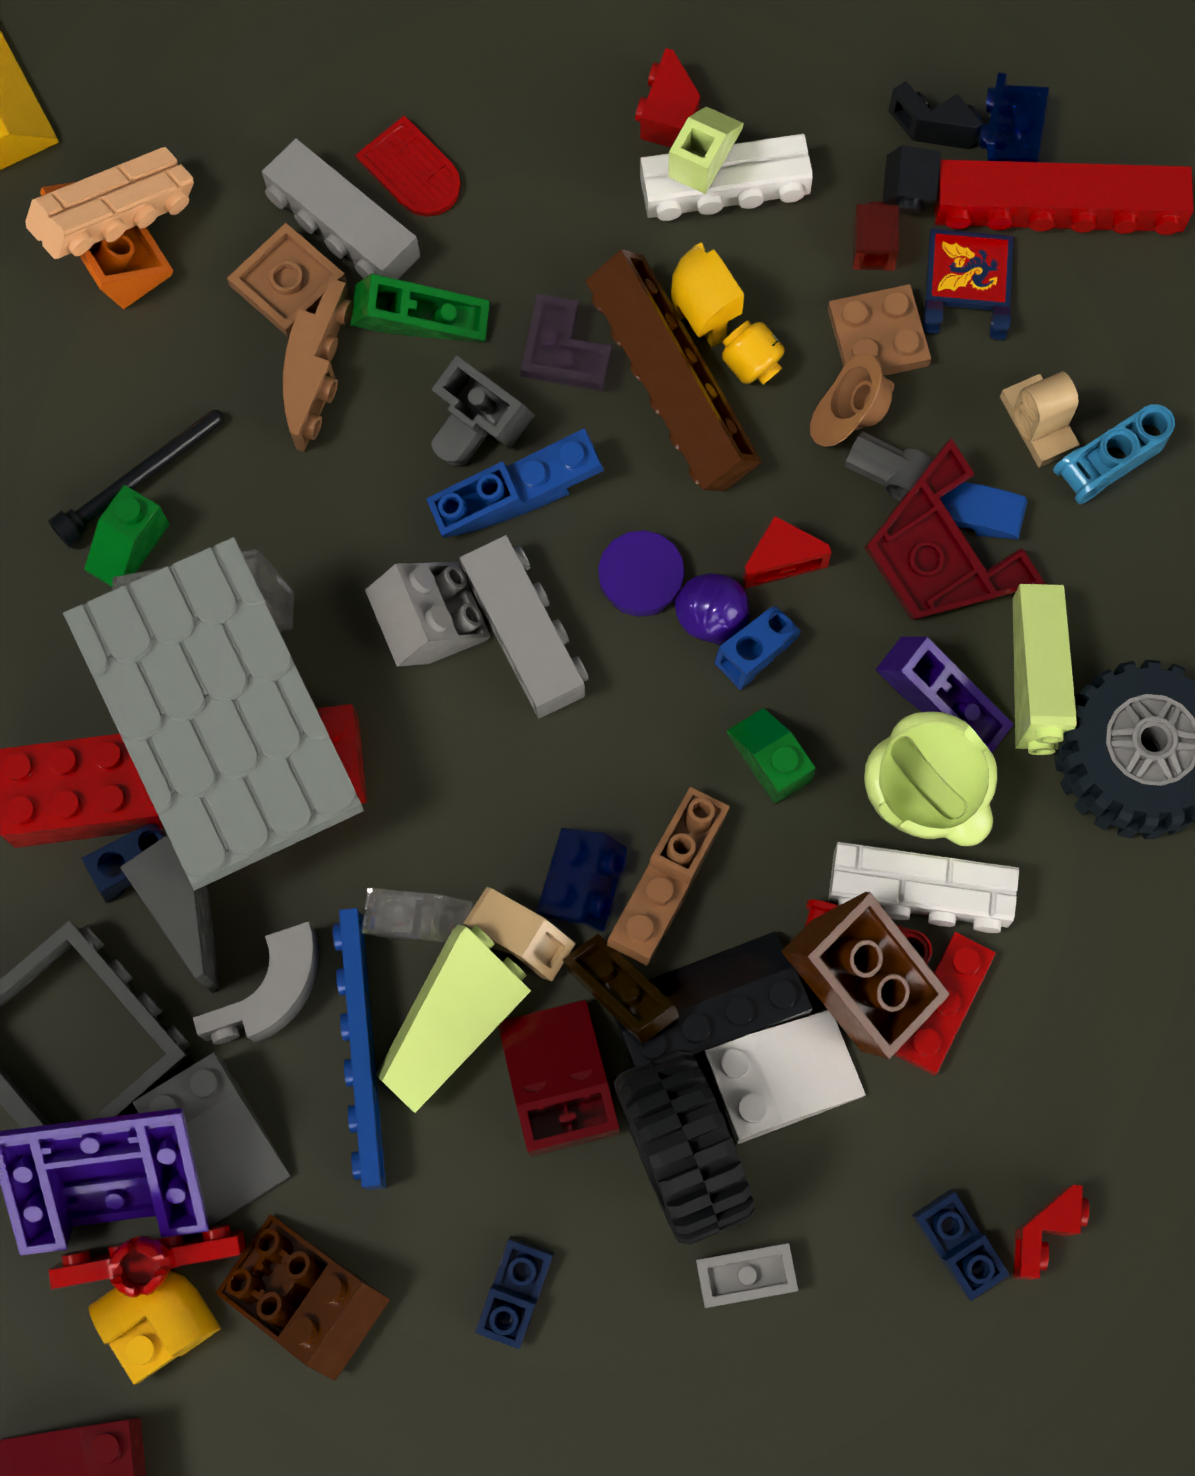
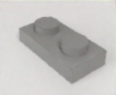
(746, 1275)

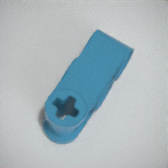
(1093, 468)

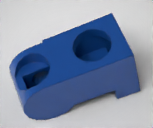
(756, 646)

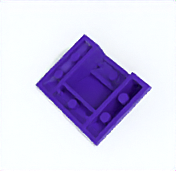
(99, 1175)

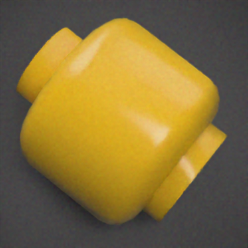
(753, 353)

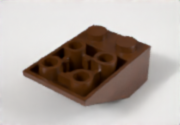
(302, 1298)

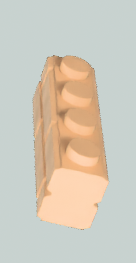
(109, 203)

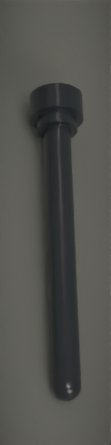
(72, 524)

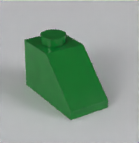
(125, 536)
(772, 754)

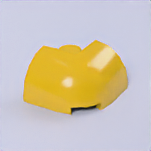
(706, 294)
(154, 1327)

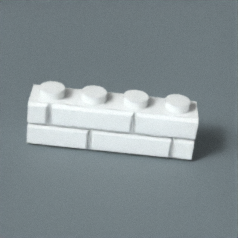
(747, 178)
(926, 886)

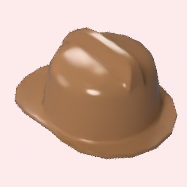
(853, 402)

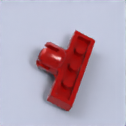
(144, 1261)

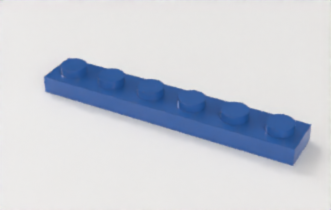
(361, 1068)

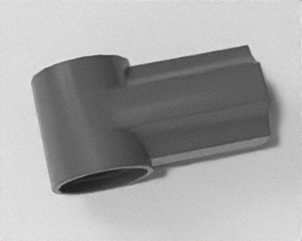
(887, 464)

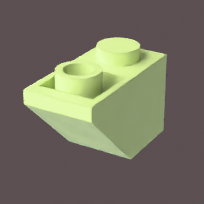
(702, 148)

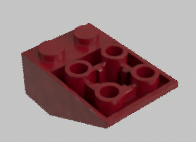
(558, 1078)

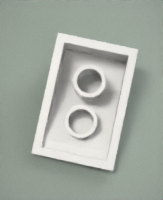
(782, 1075)

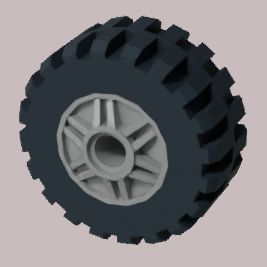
(1133, 750)

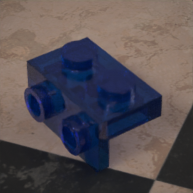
(1015, 121)
(583, 878)

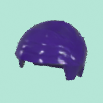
(712, 607)

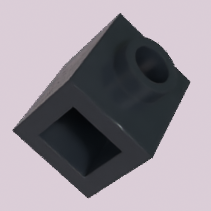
(911, 178)

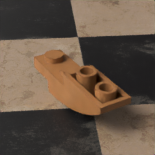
(307, 364)
(668, 876)

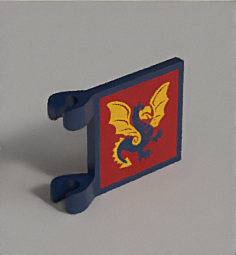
(969, 273)

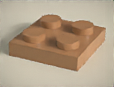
(284, 277)
(883, 326)

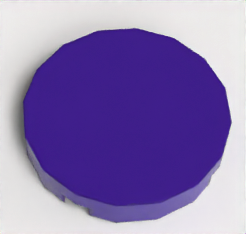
(641, 573)

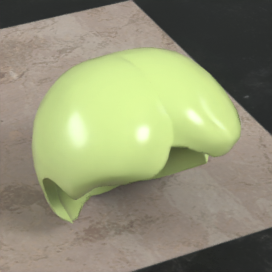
(933, 779)

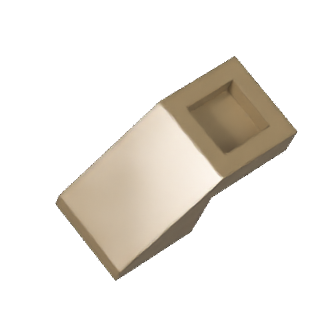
(520, 933)

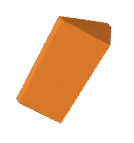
(125, 266)

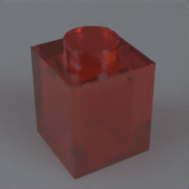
(875, 236)

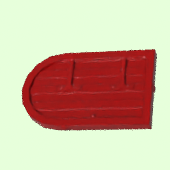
(412, 169)

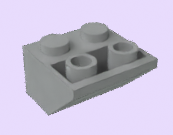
(426, 612)

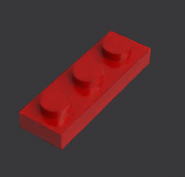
(961, 974)

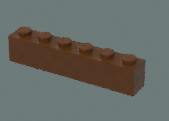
(672, 372)

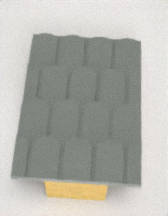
(213, 713)

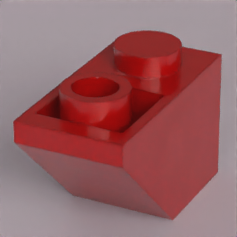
(668, 103)

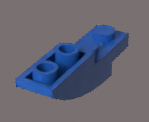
(515, 489)

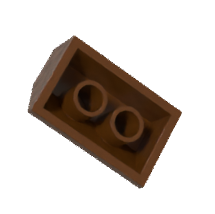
(866, 974)

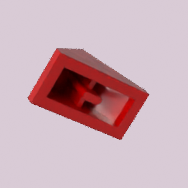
(784, 554)

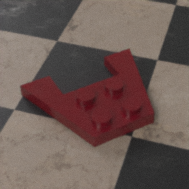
(928, 555)

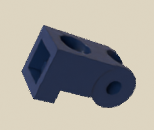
(105, 862)

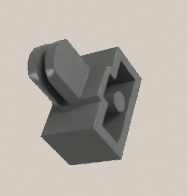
(476, 410)

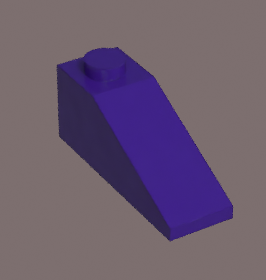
(936, 684)

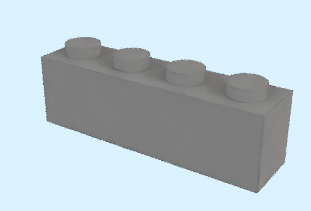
(339, 213)
(523, 626)

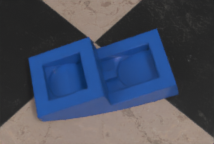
(986, 510)

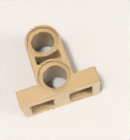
(1043, 415)

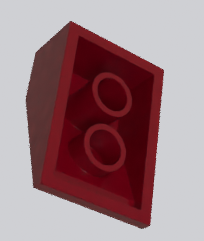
(80, 1451)

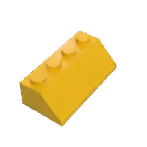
(22, 120)

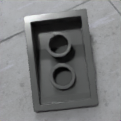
(177, 908)
(226, 1137)

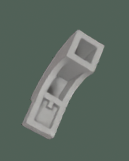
(278, 998)

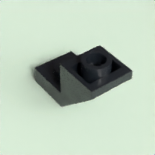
(946, 125)

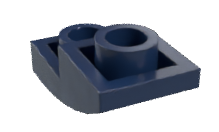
(960, 1245)
(514, 1292)

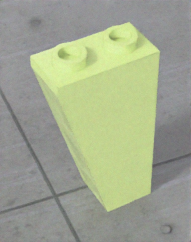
(1042, 668)
(451, 1016)

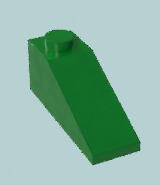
(418, 310)

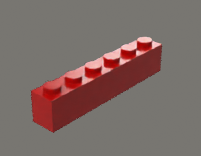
(1064, 196)

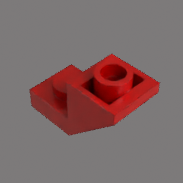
(1059, 1216)

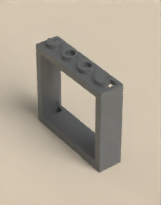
(117, 979)

